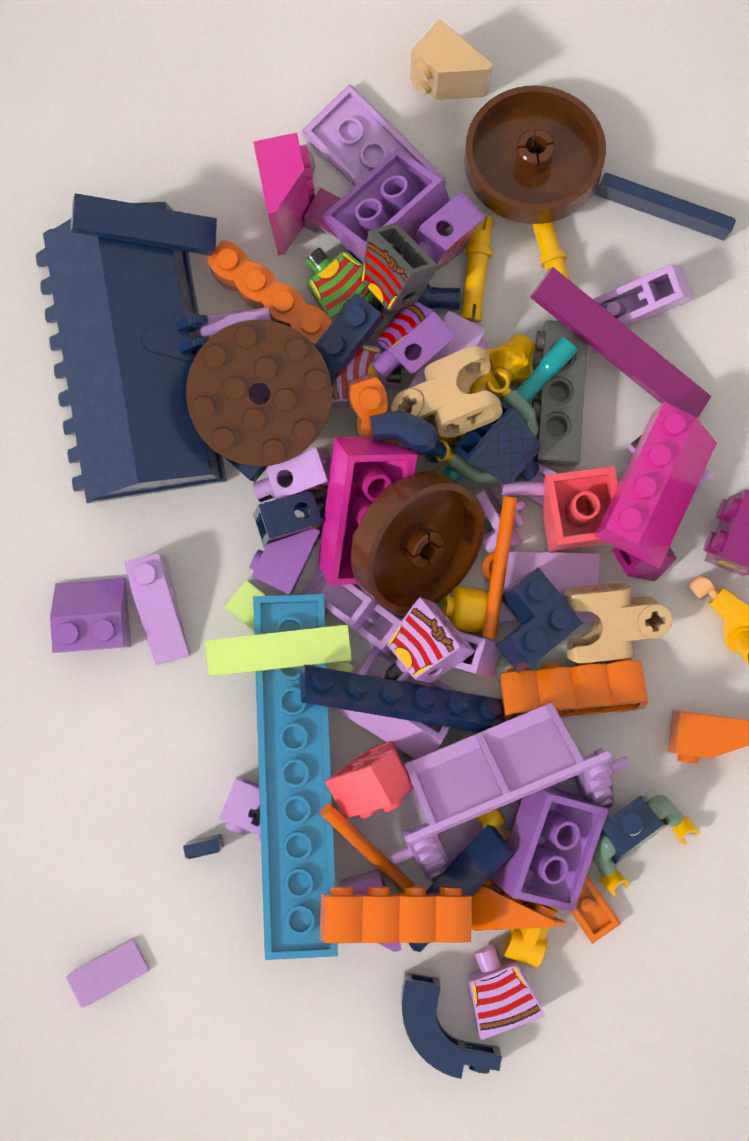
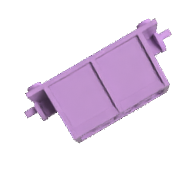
(494, 773)

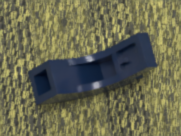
(430, 1039)

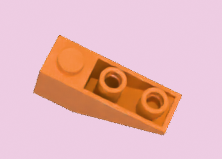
(498, 911)

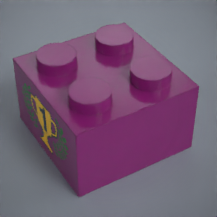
(730, 542)

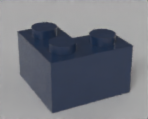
(542, 617)

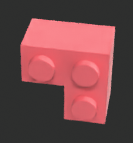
(371, 782)

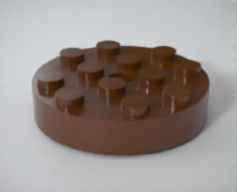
(539, 122)
(296, 398)
(417, 540)

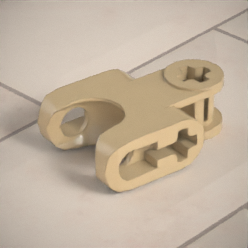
(446, 397)
(617, 623)

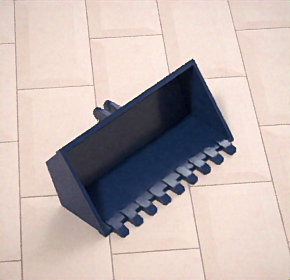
(127, 353)

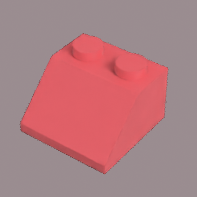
(575, 506)

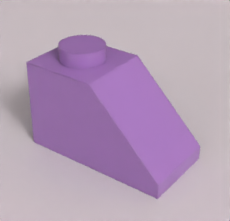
(285, 560)

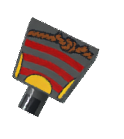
(395, 268)

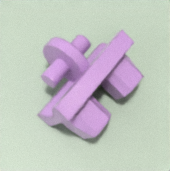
(492, 511)

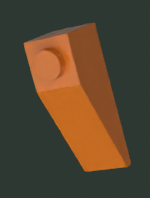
(705, 735)

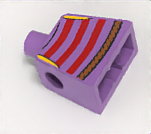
(434, 238)
(411, 340)

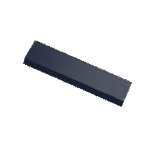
(665, 206)
(143, 224)
(473, 866)

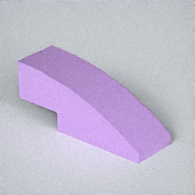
(356, 610)

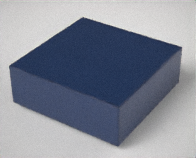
(203, 846)

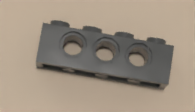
(562, 449)

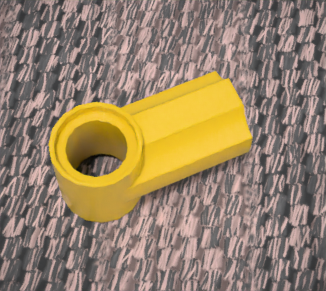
(527, 944)

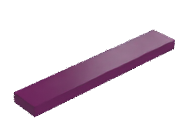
(618, 343)

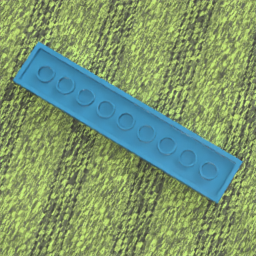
(292, 791)

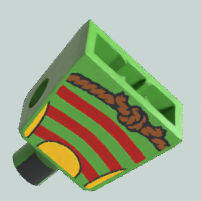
(336, 281)

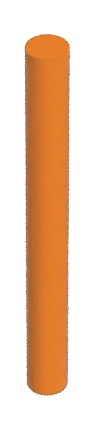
(499, 567)
(363, 845)

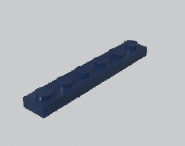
(337, 348)
(399, 699)

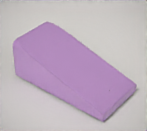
(107, 973)

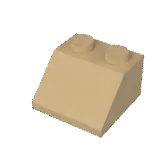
(448, 66)

